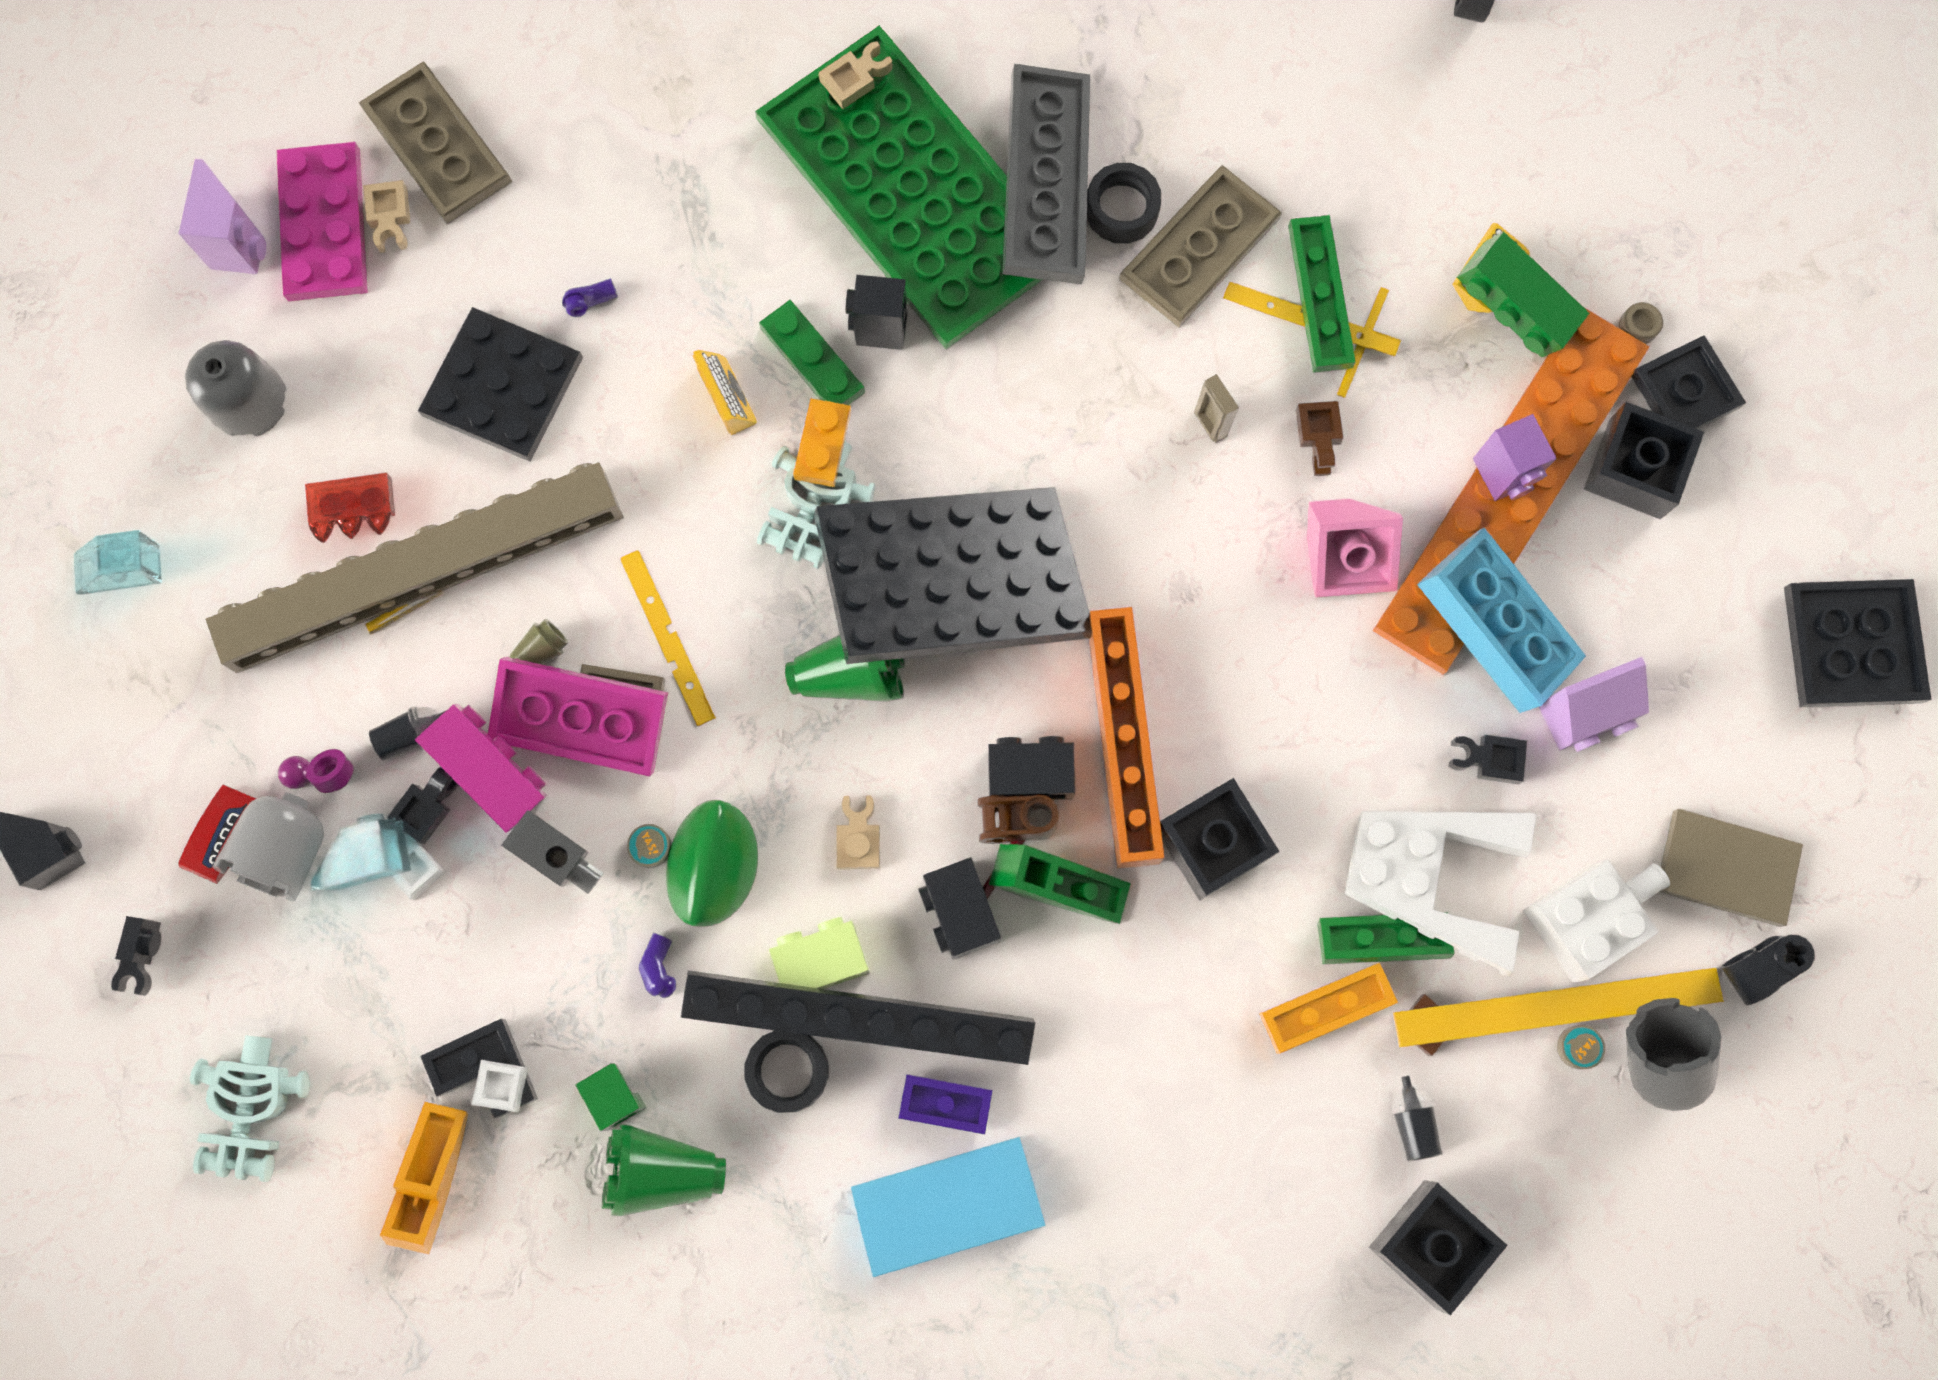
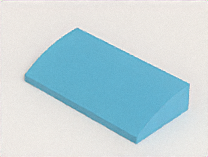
(1502, 621)
(947, 1206)

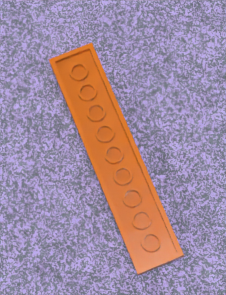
(1570, 403)

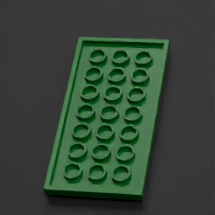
(905, 187)

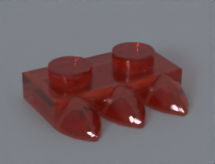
(348, 504)

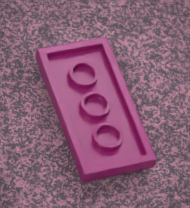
(321, 221)
(577, 716)

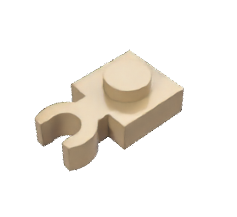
(852, 77)
(385, 210)
(858, 843)

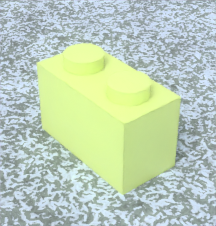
(820, 958)

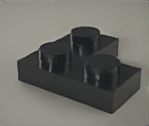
(460, 1060)

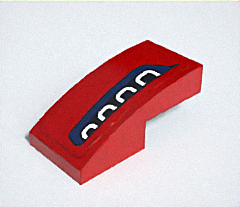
(213, 833)

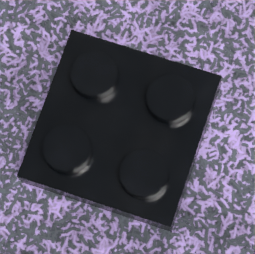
(1689, 385)

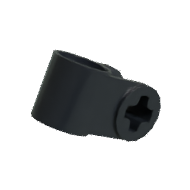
(1762, 969)

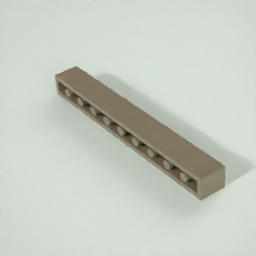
(413, 567)

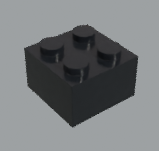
(1644, 460)
(1217, 839)
(1438, 1246)

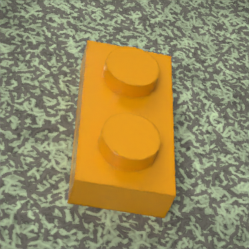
(822, 442)

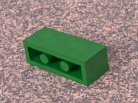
(1522, 295)

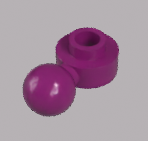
(326, 771)

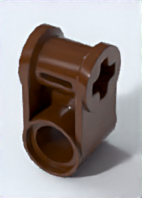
(1014, 818)

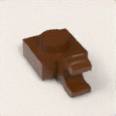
(1320, 428)

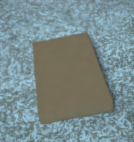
(435, 142)
(1200, 246)

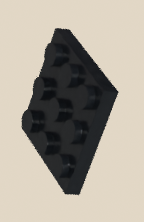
(500, 384)
(1857, 643)

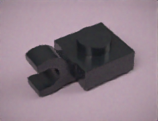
(423, 808)
(137, 946)

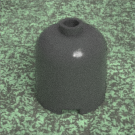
(235, 388)
(1673, 1054)

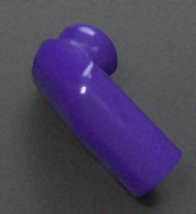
(580, 298)
(652, 968)

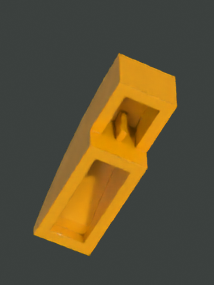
(425, 1178)

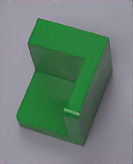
(609, 1097)

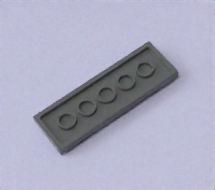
(1047, 174)

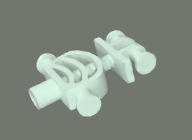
(842, 493)
(252, 1064)

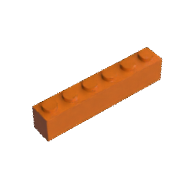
(1125, 739)

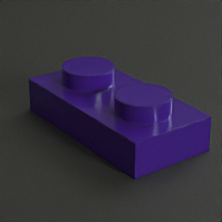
(945, 1104)

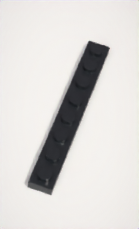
(857, 1017)

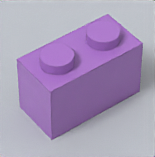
(1514, 459)

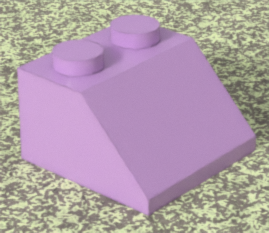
(218, 226)
(1597, 706)

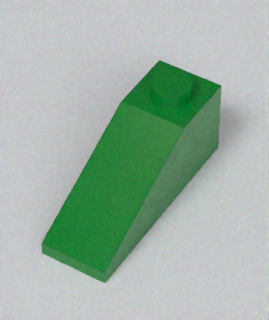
(1059, 882)

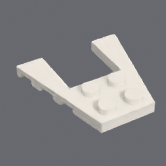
(1399, 867)

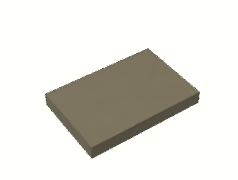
(1730, 867)

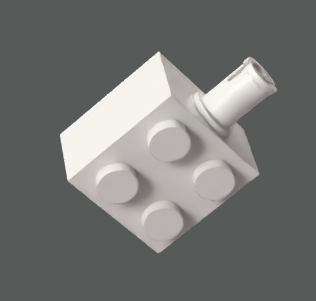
(1596, 917)

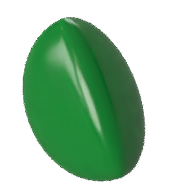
(711, 864)

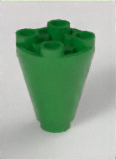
(825, 674)
(657, 1172)

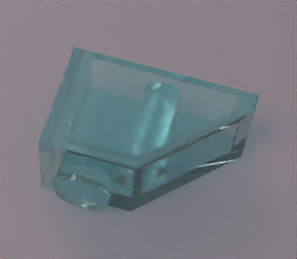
(117, 562)
(364, 854)

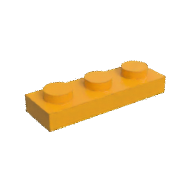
(1328, 1008)

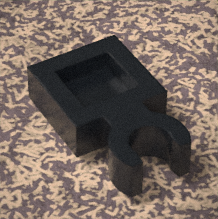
(1496, 758)

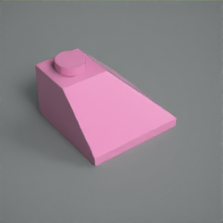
(1353, 547)

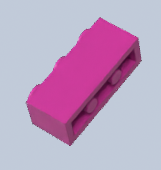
(482, 765)

